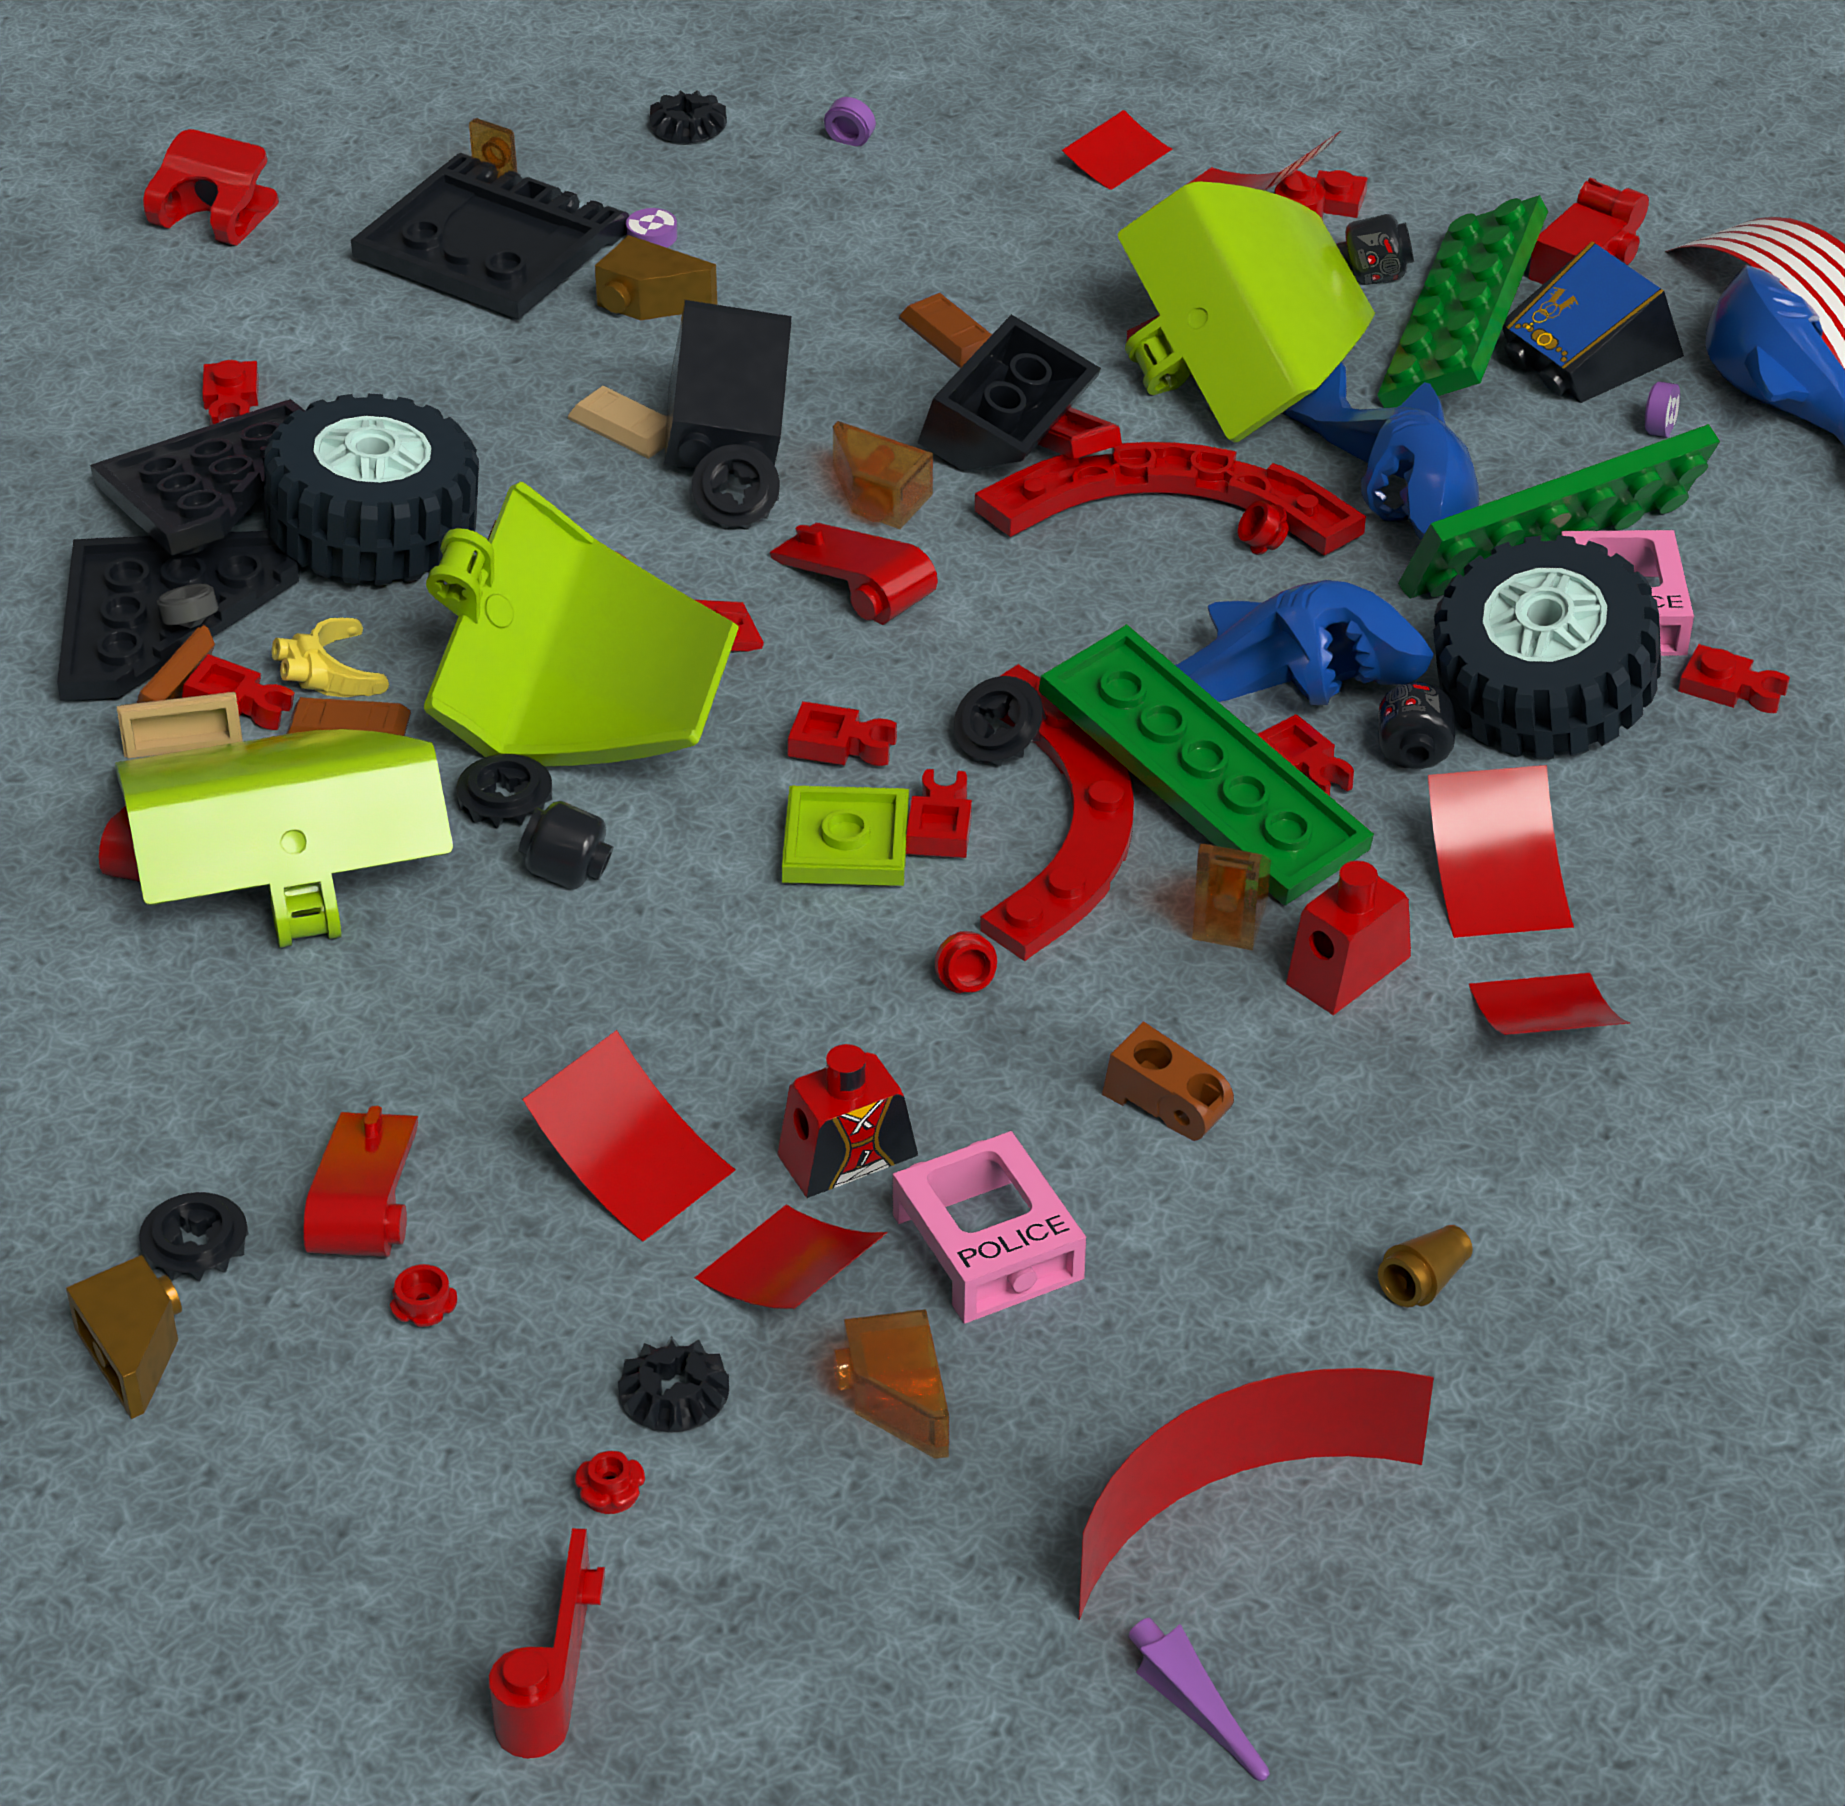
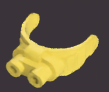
(315, 669)

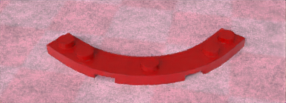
(1169, 468)
(1092, 849)

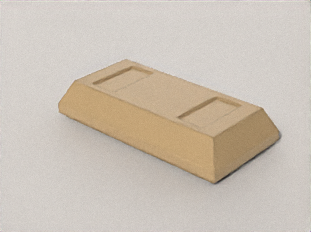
(622, 421)
(179, 724)

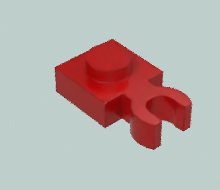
(1342, 191)
(230, 388)
(1726, 677)
(259, 701)
(834, 732)
(1309, 753)
(940, 818)

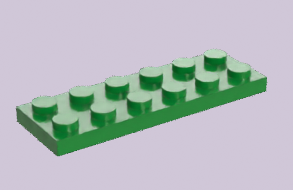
(1464, 301)
(1585, 500)
(1205, 761)

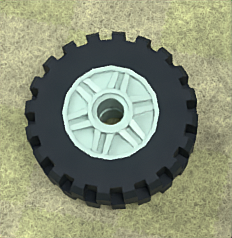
(368, 487)
(1548, 646)

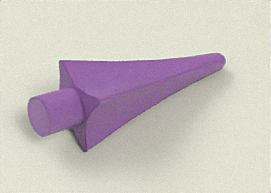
(1178, 1675)

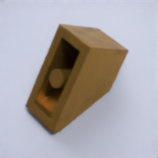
(652, 280)
(127, 1327)

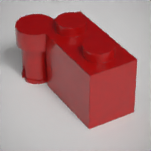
(1599, 216)

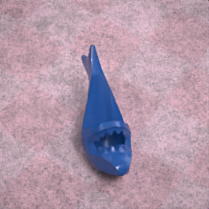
(1774, 350)
(1400, 442)
(1308, 637)

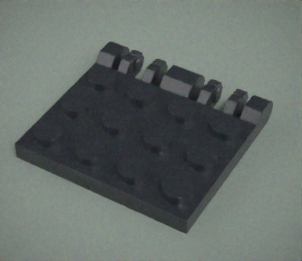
(488, 235)

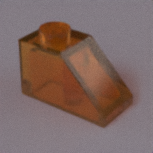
(880, 475)
(1230, 896)
(896, 1378)

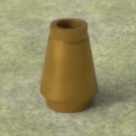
(1423, 1265)

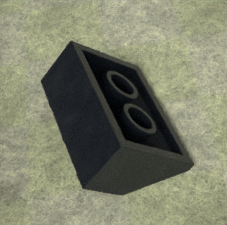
(1005, 398)

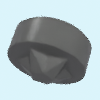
(187, 605)

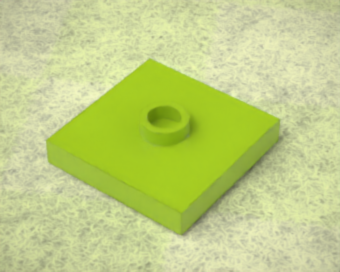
(845, 835)

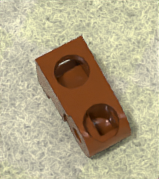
(1167, 1082)

